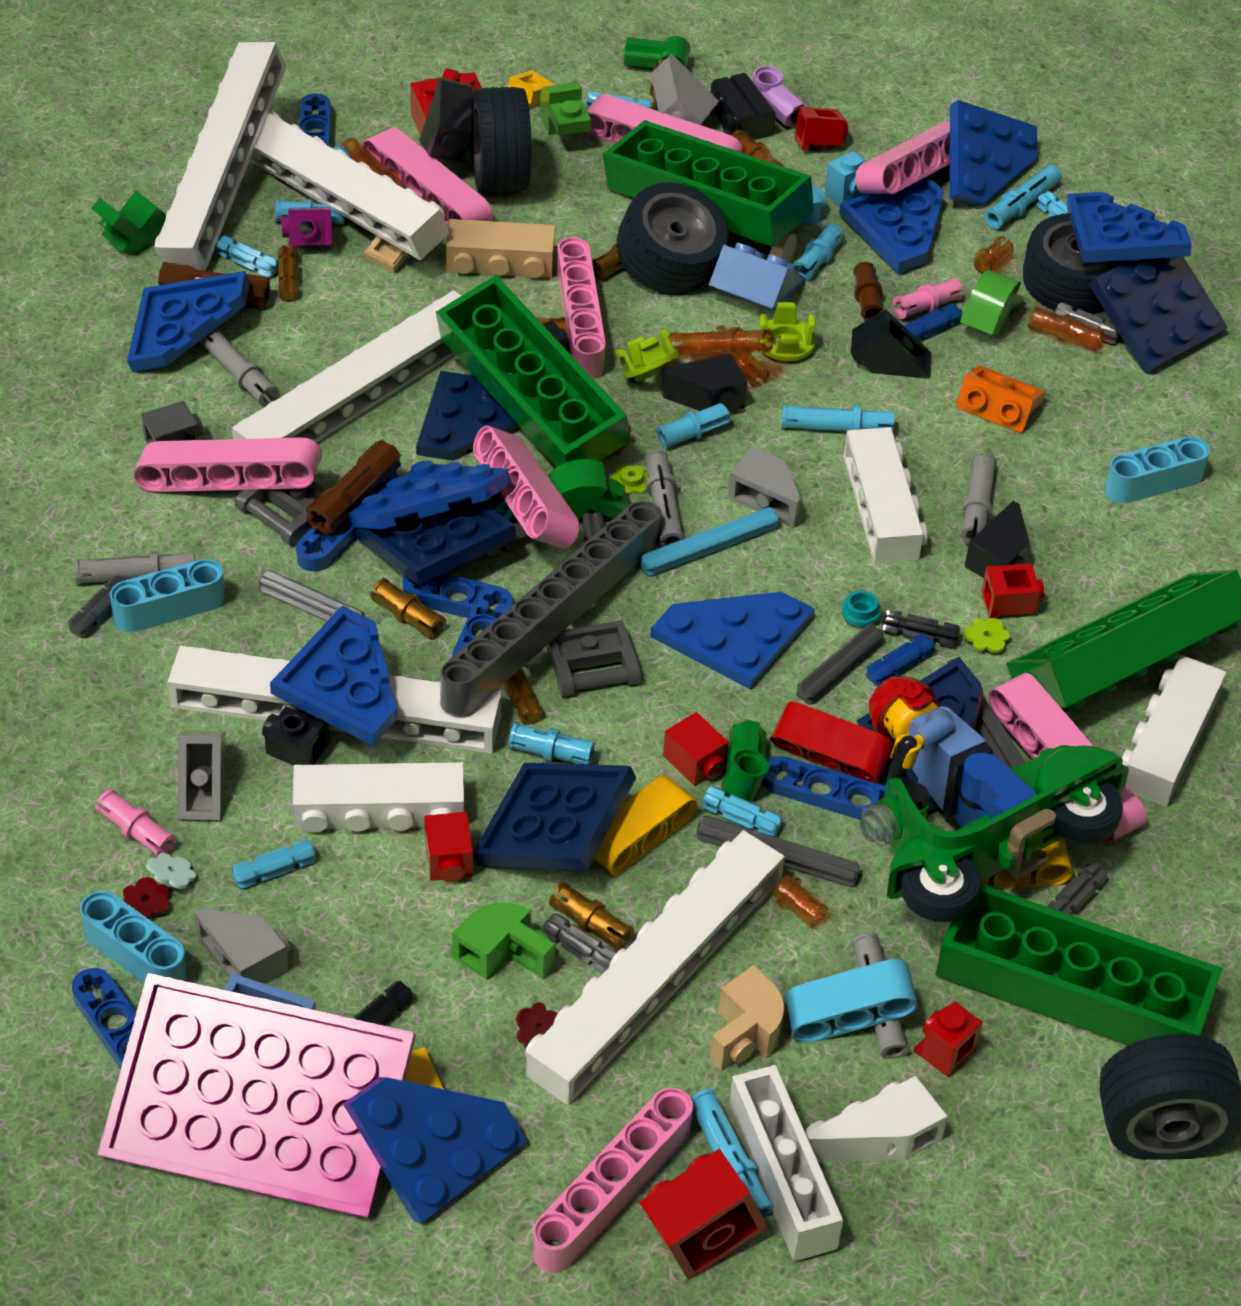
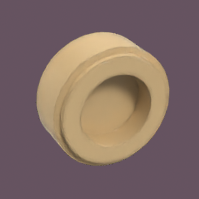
(785, 248)

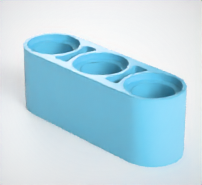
(1156, 469)
(167, 595)
(115, 928)
(851, 1000)

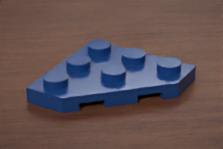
(986, 151)
(899, 223)
(1121, 233)
(181, 315)
(428, 492)
(734, 634)
(342, 678)
(432, 1139)

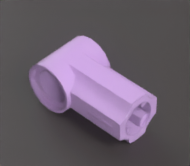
(780, 98)

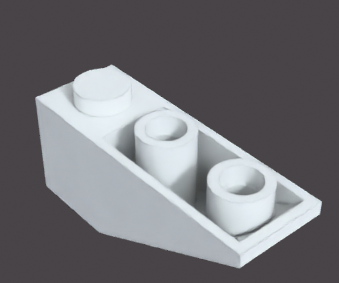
(882, 1128)

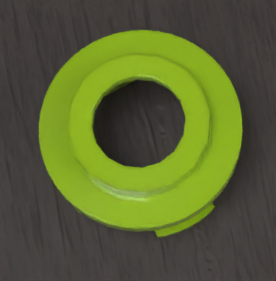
(796, 337)
(647, 356)

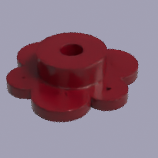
(147, 897)
(533, 1022)

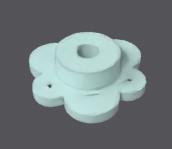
(171, 870)

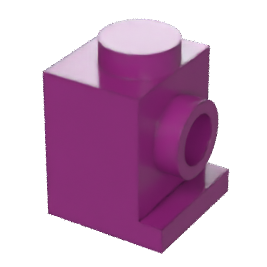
(321, 221)

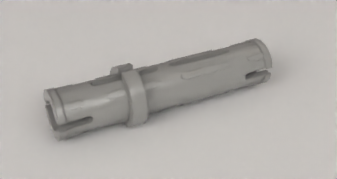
(247, 375)
(658, 470)
(977, 507)
(127, 567)
(889, 1033)

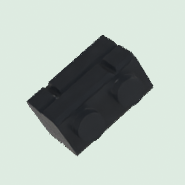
(742, 107)

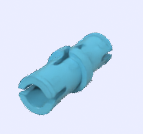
(819, 251)
(551, 744)

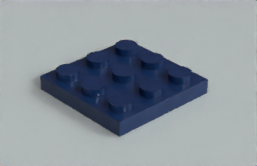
(1157, 309)
(440, 541)
(554, 816)

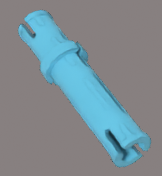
(1002, 212)
(835, 419)
(721, 1135)

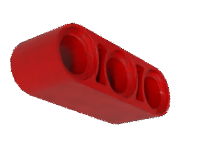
(832, 742)

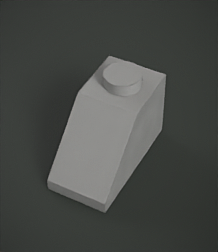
(680, 92)
(765, 482)
(201, 774)
(243, 944)

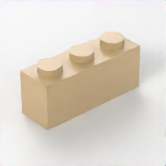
(500, 248)

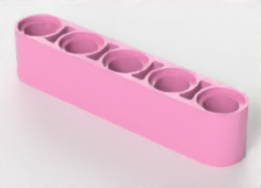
(616, 117)
(906, 162)
(428, 176)
(581, 305)
(228, 464)
(531, 492)
(1042, 724)
(607, 1197)

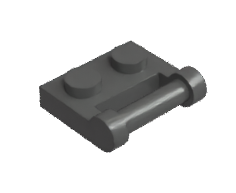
(291, 500)
(593, 647)

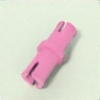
(927, 298)
(135, 822)

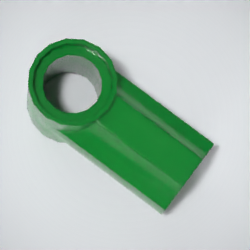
(646, 52)
(745, 760)

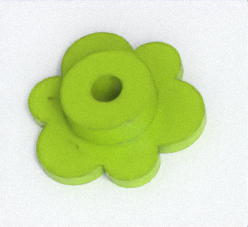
(632, 477)
(987, 635)

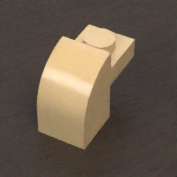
(754, 1018)

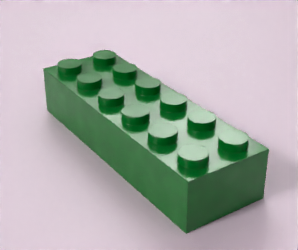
(753, 194)
(532, 375)
(1134, 637)
(1076, 970)

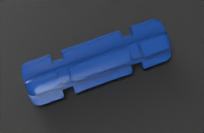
(935, 321)
(900, 659)

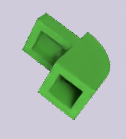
(563, 109)
(992, 302)
(500, 933)

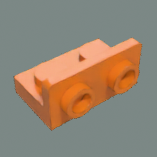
(999, 398)

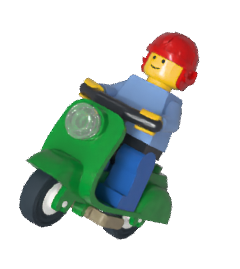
(1000, 810)

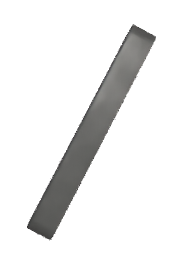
(548, 608)

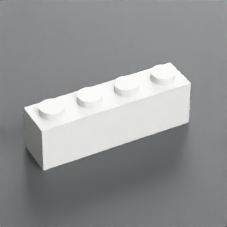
(884, 495)
(1172, 729)
(374, 795)
(785, 1163)

